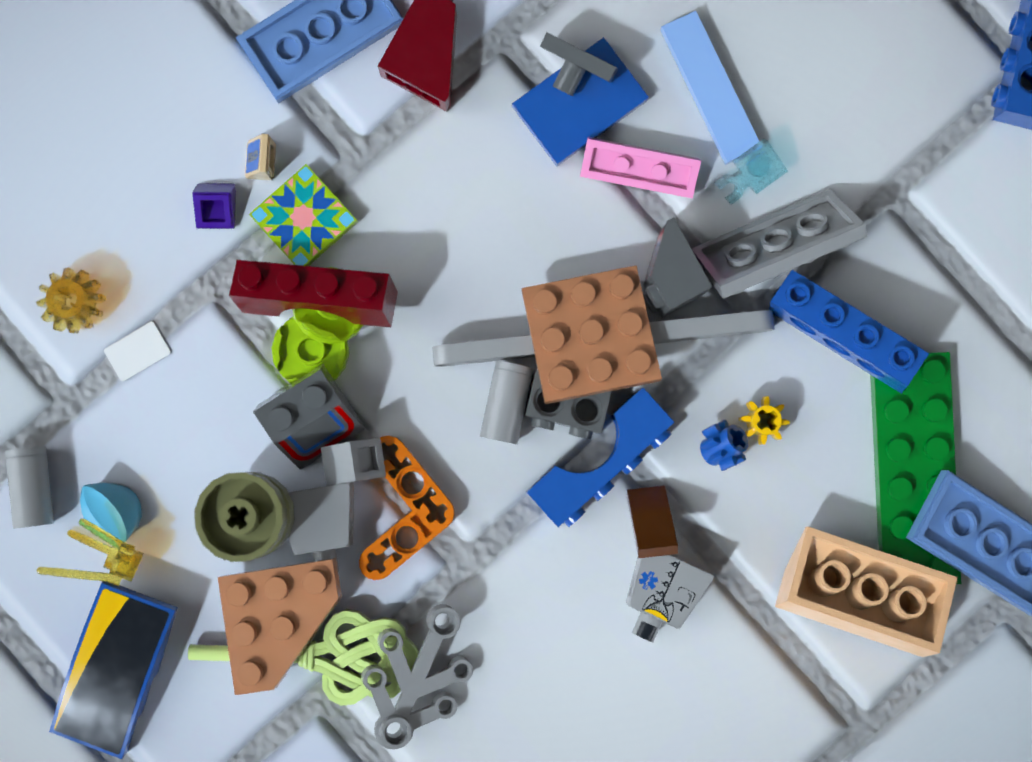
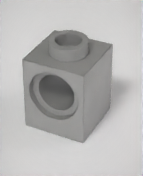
(353, 461)

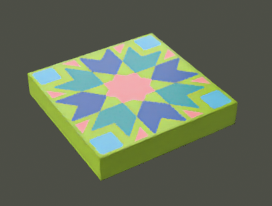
(303, 217)

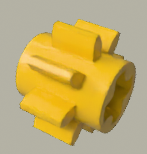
(774, 422)

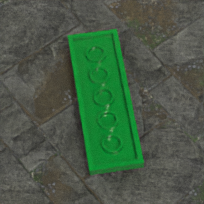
(910, 449)

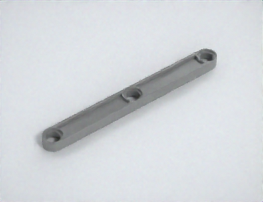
(662, 332)

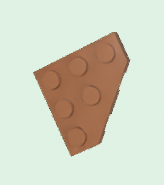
(273, 618)

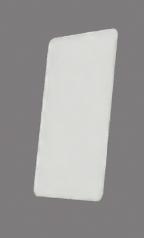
(137, 351)

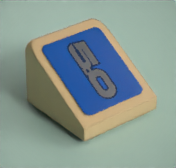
(260, 158)

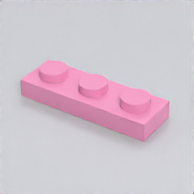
(640, 167)

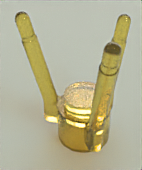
(121, 558)

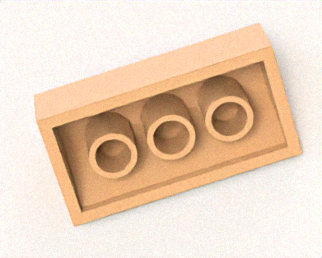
(867, 592)

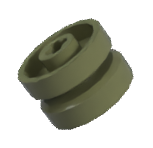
(221, 520)

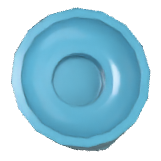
(111, 508)

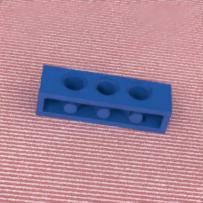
(1010, 98)
(847, 331)

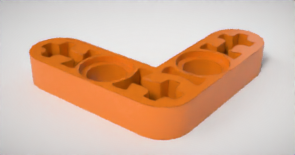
(416, 518)

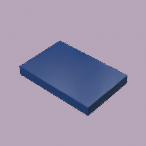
(566, 121)

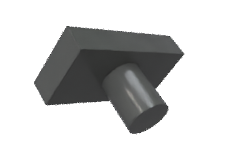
(575, 64)

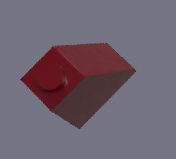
(423, 52)

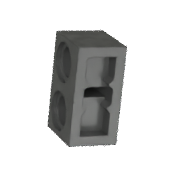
(566, 415)

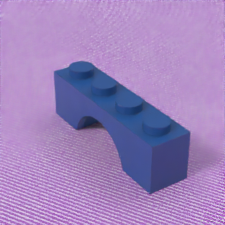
(637, 426)

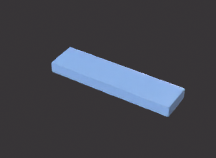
(709, 86)

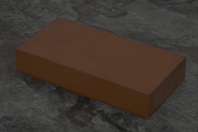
(652, 522)

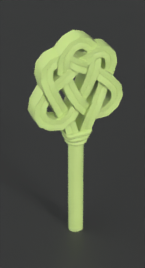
(345, 656)

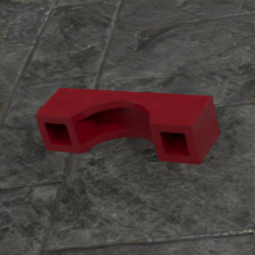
(277, 287)

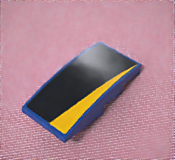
(113, 669)

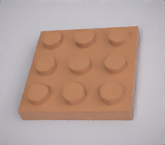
(591, 334)

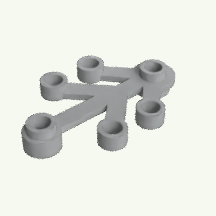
(415, 683)

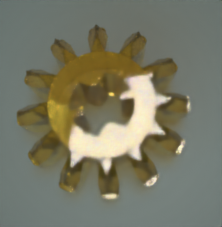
(60, 290)

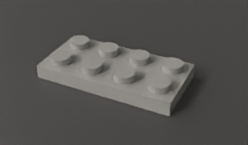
(779, 243)

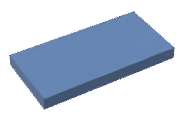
(314, 38)
(977, 538)

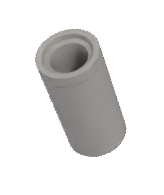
(506, 402)
(29, 487)

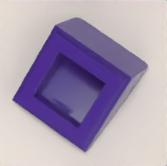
(214, 205)

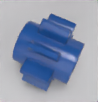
(724, 445)

